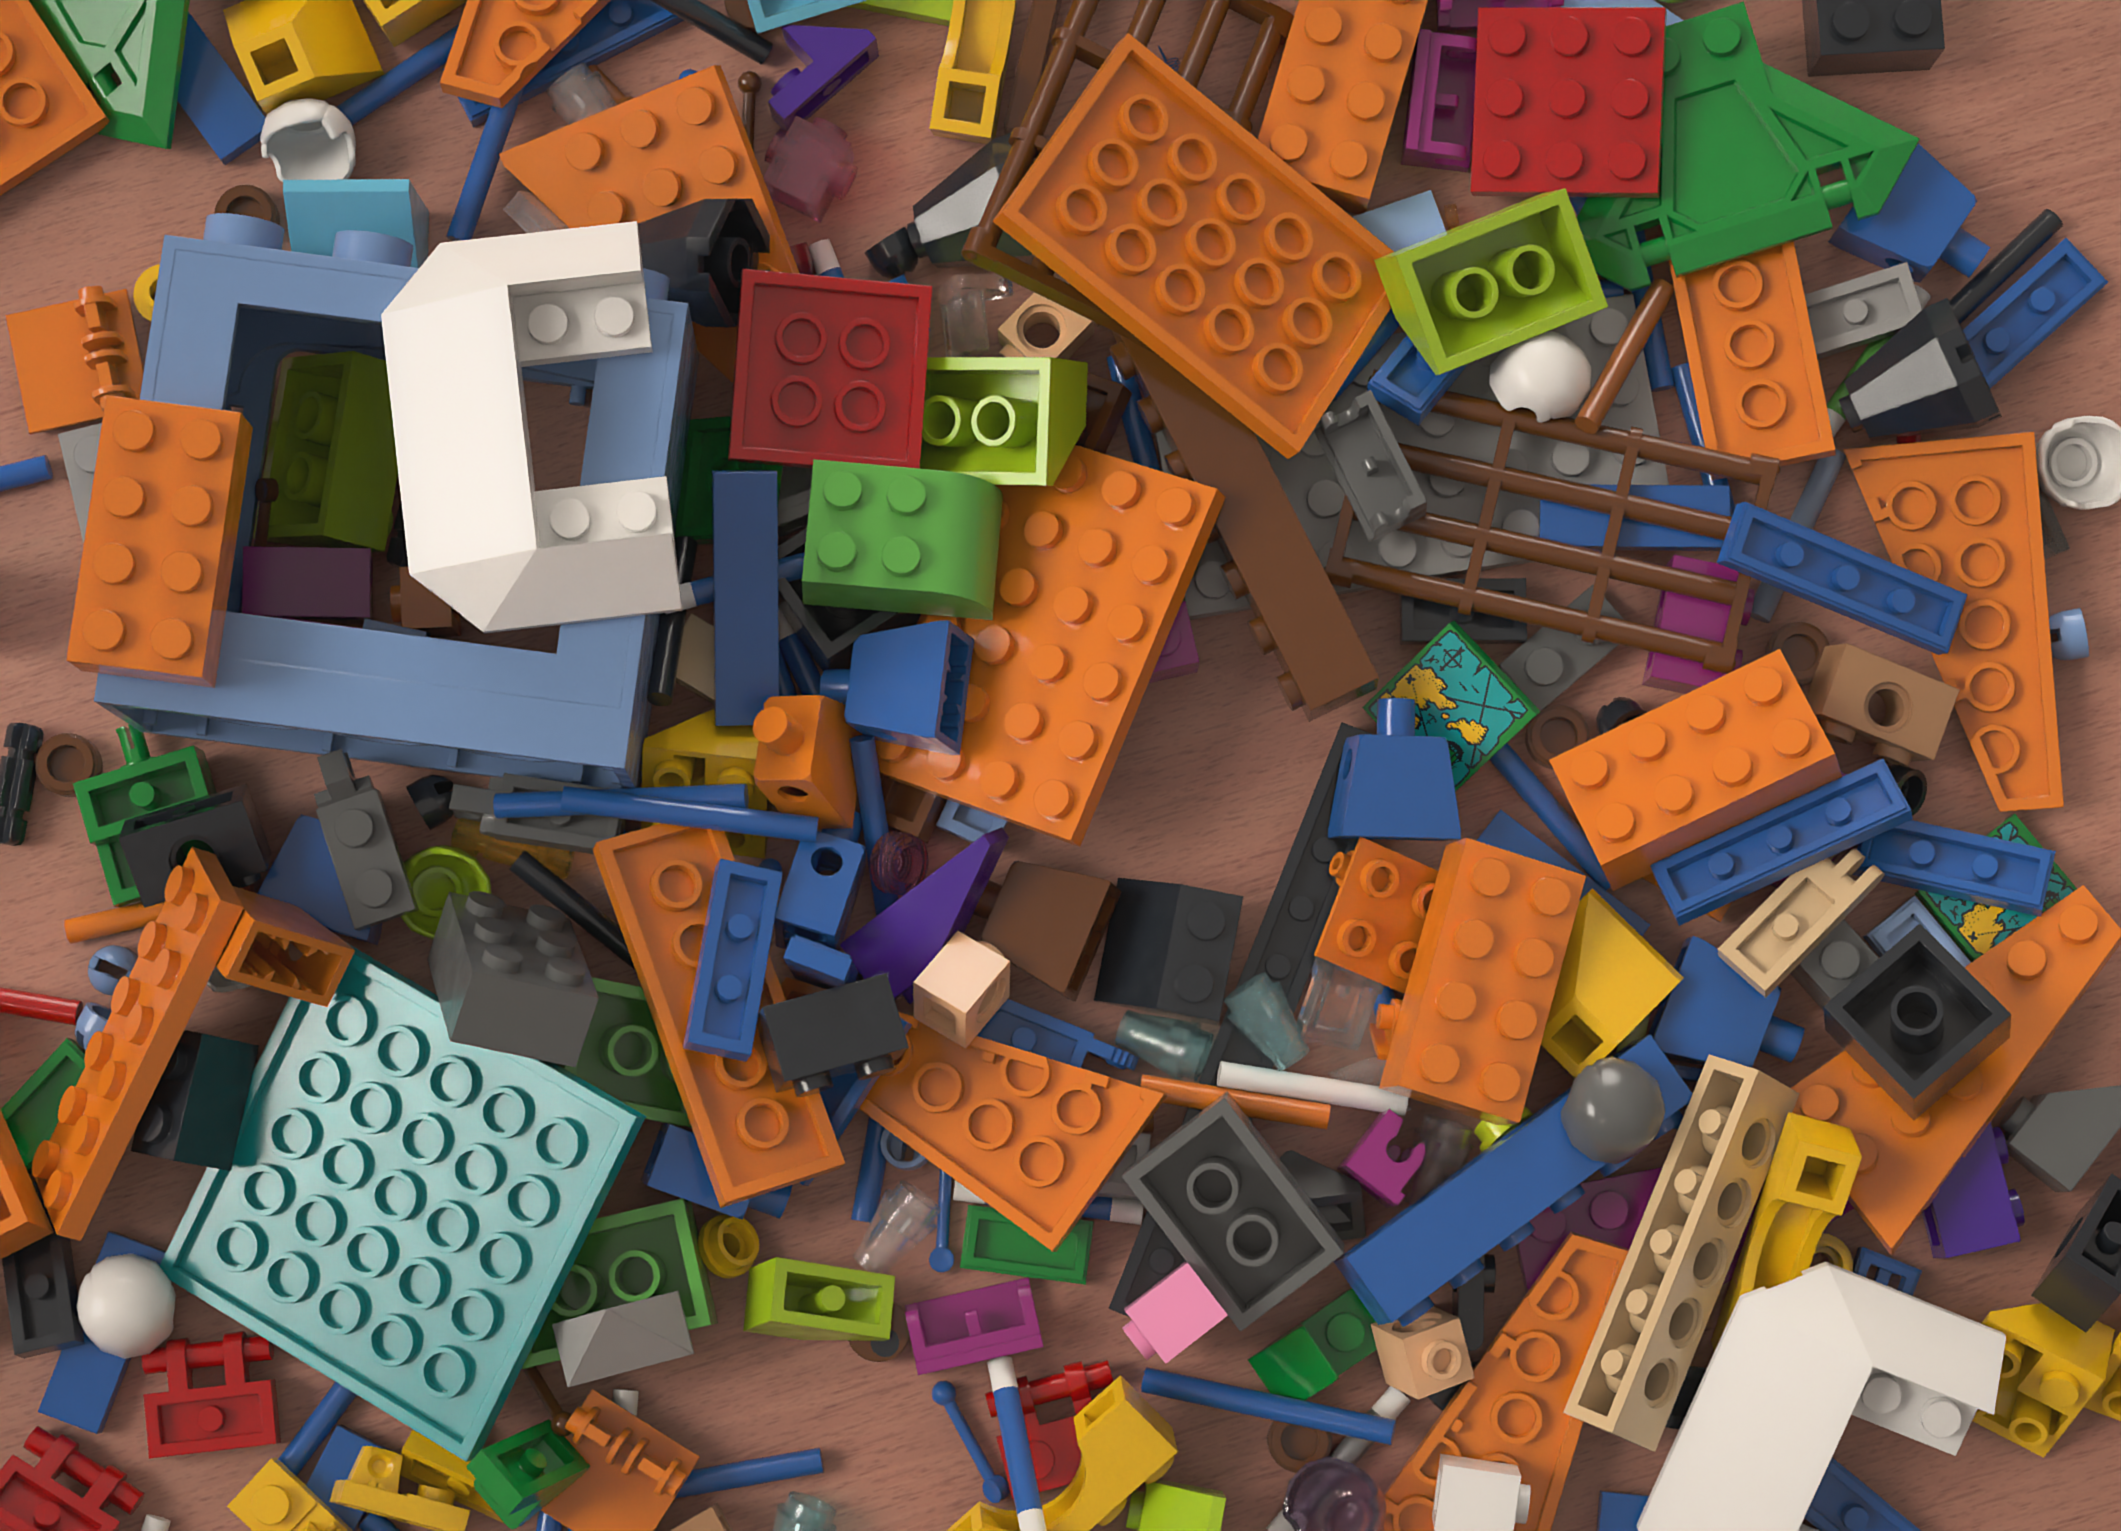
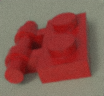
(212, 1416)
(1055, 1443)
(38, 1503)

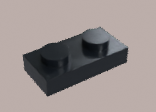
(1426, 619)

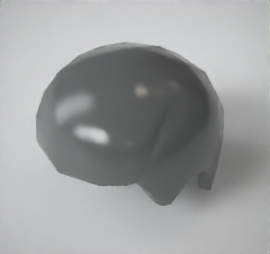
(1613, 1110)

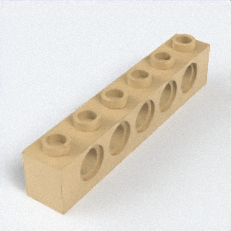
(1681, 1252)

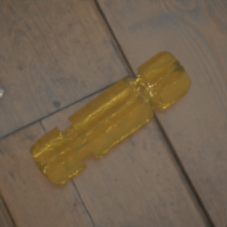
(467, 837)

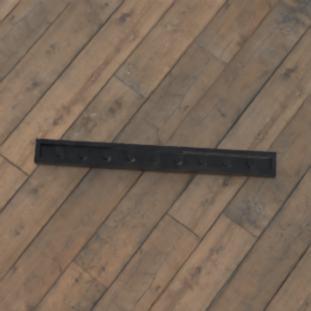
(1283, 951)

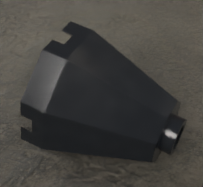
(957, 205)
(704, 254)
(1920, 382)

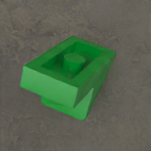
(1317, 1349)
(525, 1472)

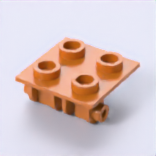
(75, 357)
(1377, 913)
(630, 1473)

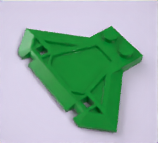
(136, 41)
(1741, 159)

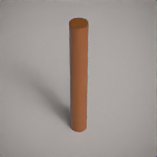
(1624, 356)

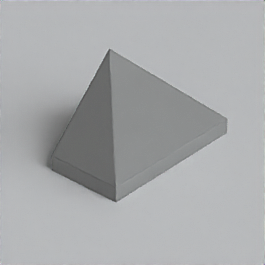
(623, 1338)

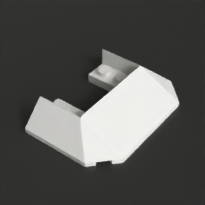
(464, 441)
(1792, 1378)

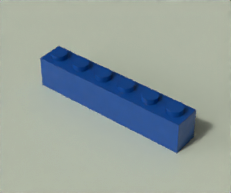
(1487, 1204)

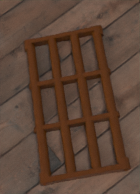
(1028, 139)
(1604, 564)

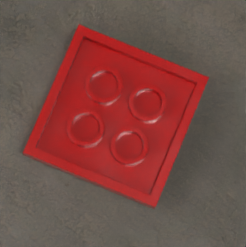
(1568, 101)
(829, 370)

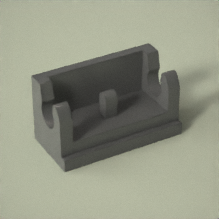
(1371, 467)

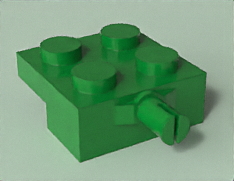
(135, 790)

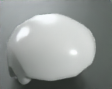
(309, 141)
(1542, 375)
(2081, 462)
(126, 1305)

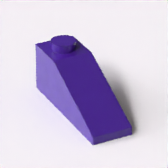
(924, 919)

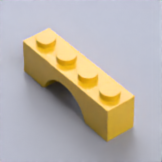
(973, 70)
(1798, 1200)
(1120, 1448)

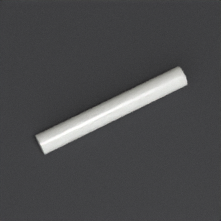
(1309, 1088)

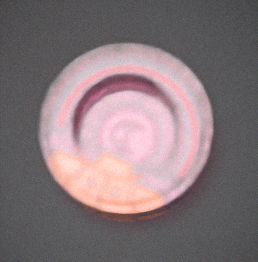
(898, 862)

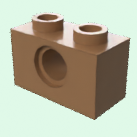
(1914, 704)

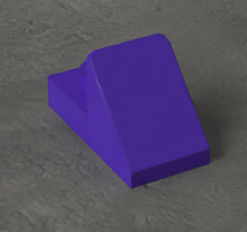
(832, 61)

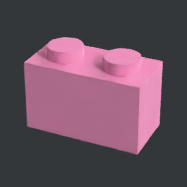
(1172, 1314)

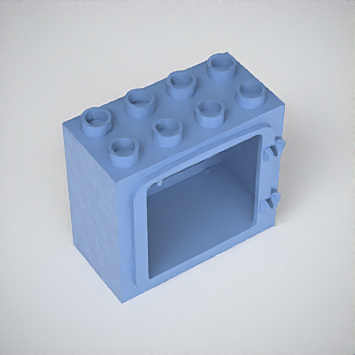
(573, 716)

